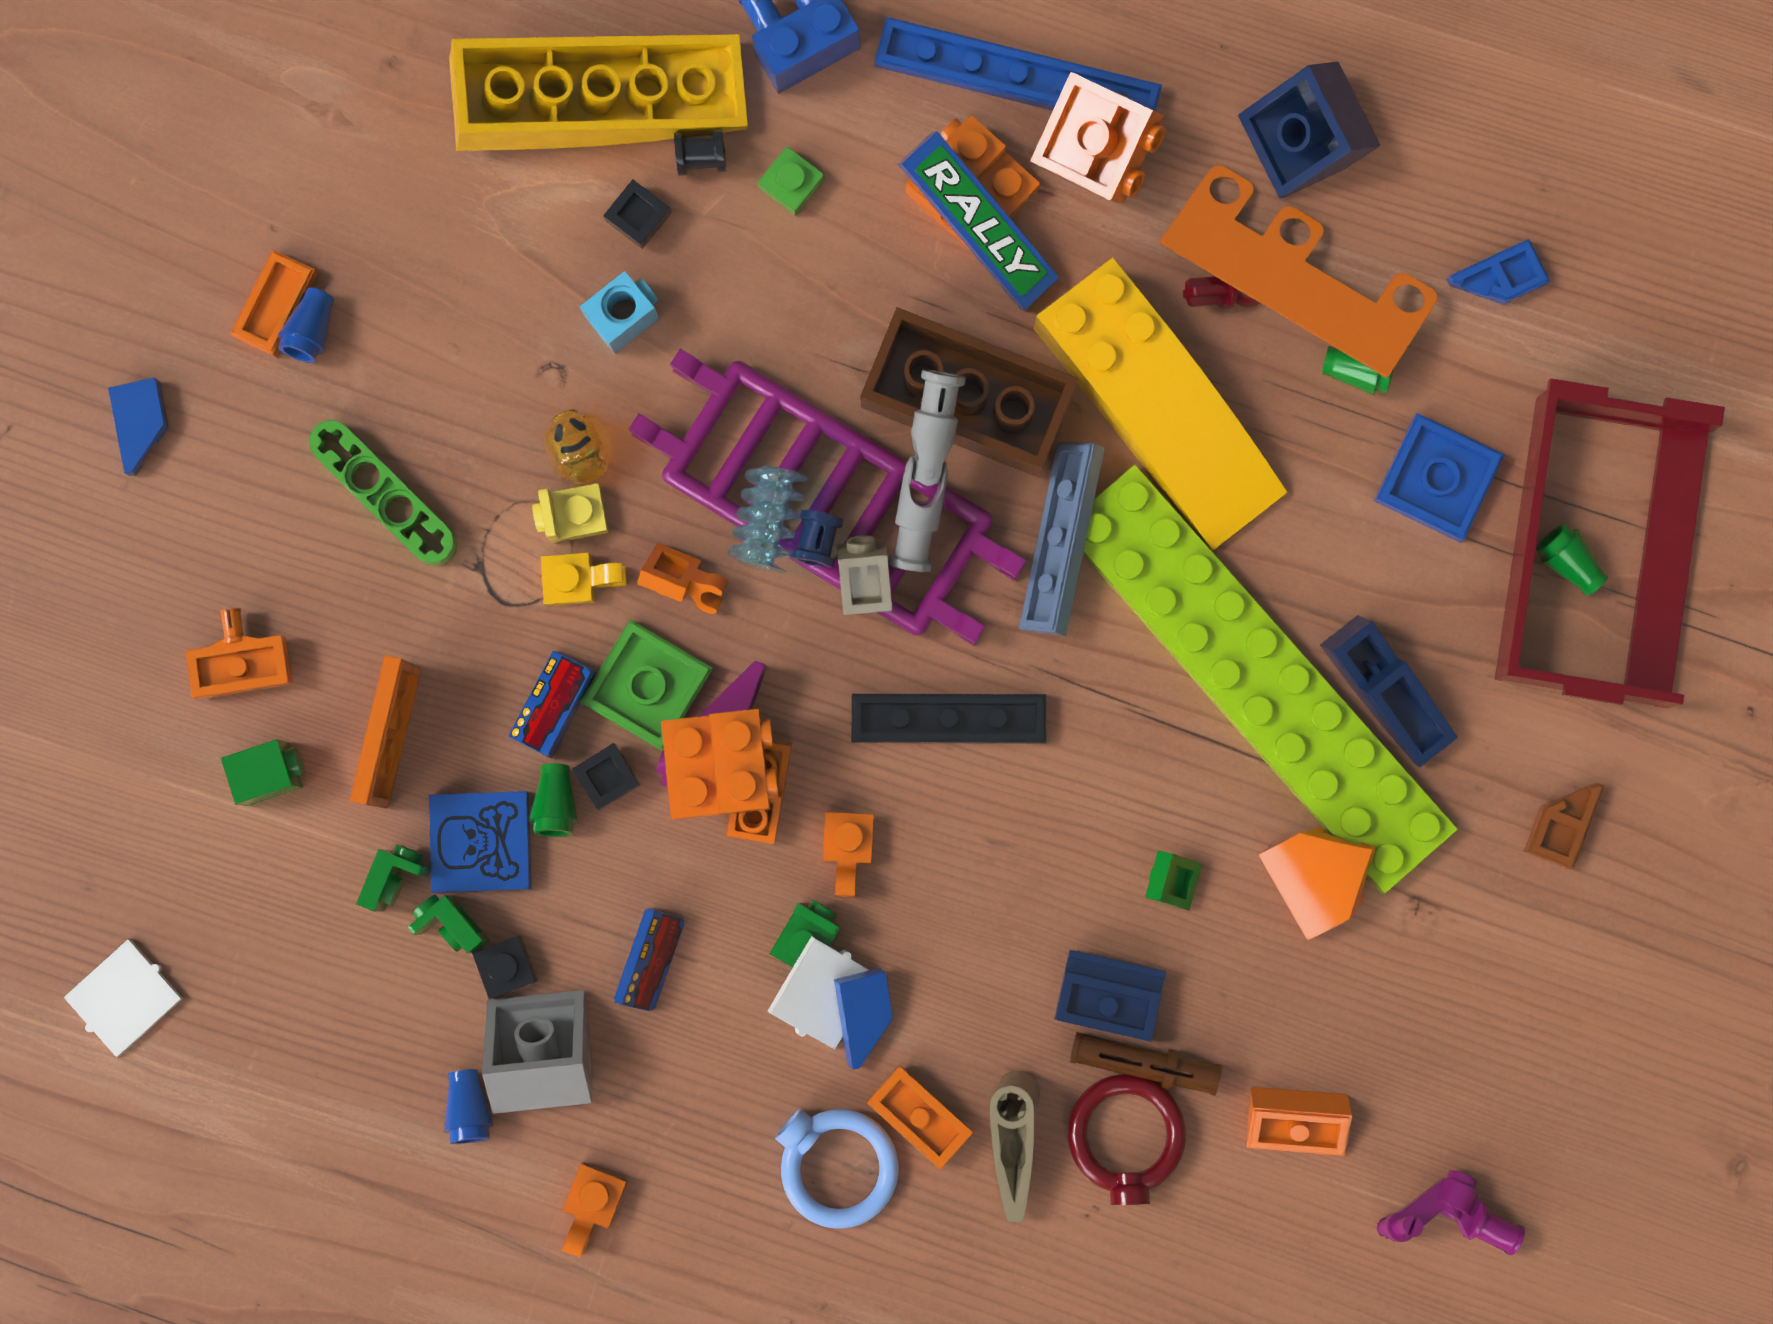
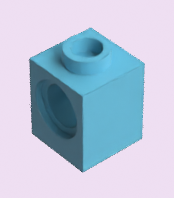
(614, 331)

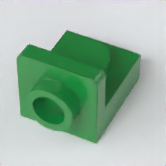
(382, 881)
(805, 922)
(458, 926)

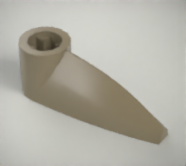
(1014, 1140)

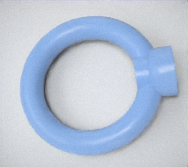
(801, 1133)

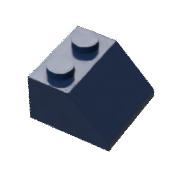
(1308, 128)

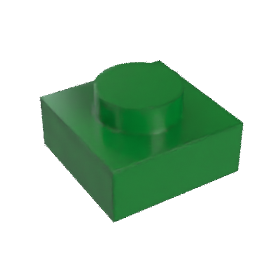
(1173, 880)

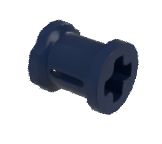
(814, 549)

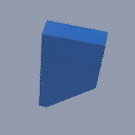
(138, 420)
(863, 1012)

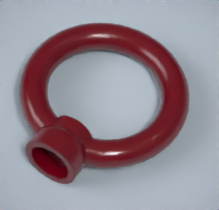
(1135, 1186)

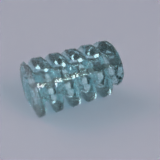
(766, 517)

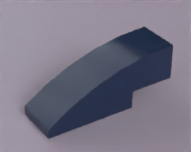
(1389, 690)

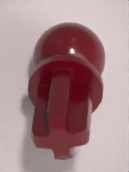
(1214, 291)

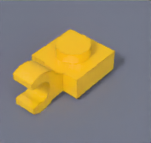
(572, 578)

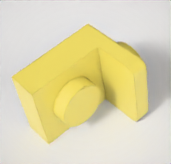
(570, 513)

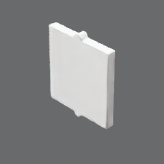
(809, 992)
(123, 998)

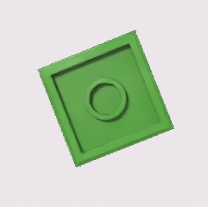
(646, 683)

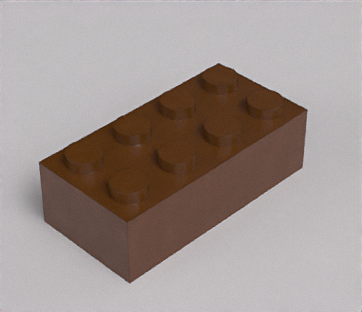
(1002, 411)

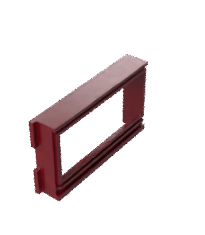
(1666, 546)

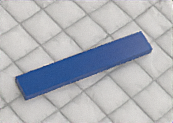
(993, 67)

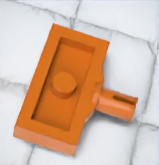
(237, 662)

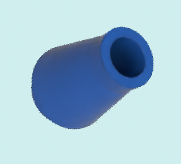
(306, 329)
(466, 1109)

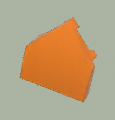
(1319, 877)

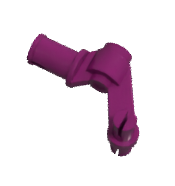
(1459, 1201)

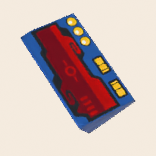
(552, 704)
(649, 960)

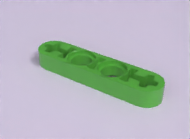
(380, 496)

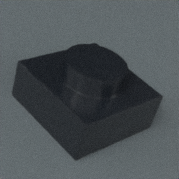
(637, 214)
(606, 776)
(504, 967)

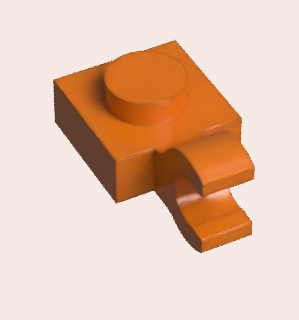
(678, 574)
(847, 843)
(593, 1201)

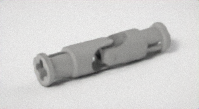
(932, 439)

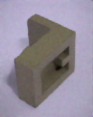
(864, 575)

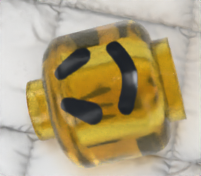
(577, 446)

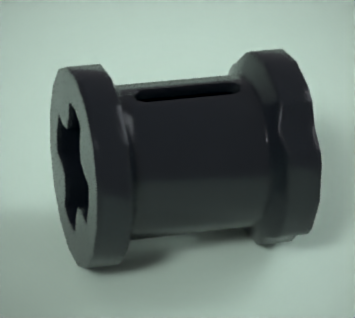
(700, 152)

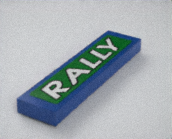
(978, 220)

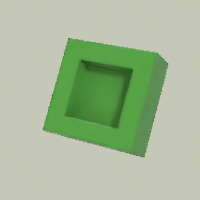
(791, 181)

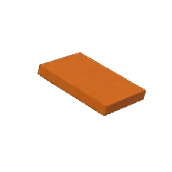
(385, 732)

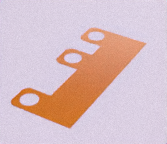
(1285, 283)

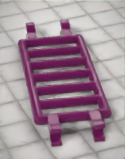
(858, 447)

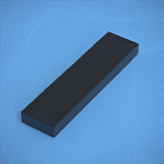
(949, 718)

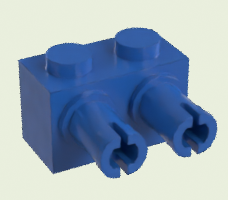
(802, 41)

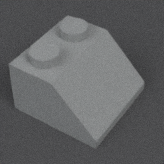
(537, 1052)

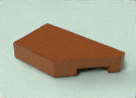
(1563, 827)

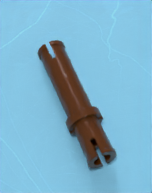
(1203, 1076)

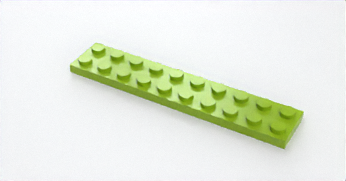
(1260, 679)

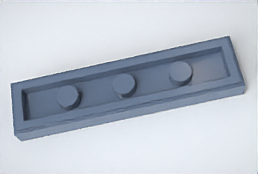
(1061, 538)

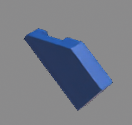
(1503, 275)

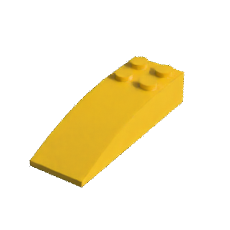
(594, 90)
(1159, 403)

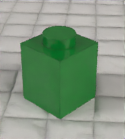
(263, 772)

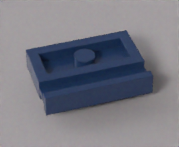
(1110, 995)

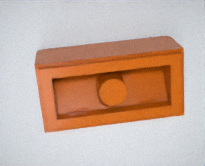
(1298, 1121)

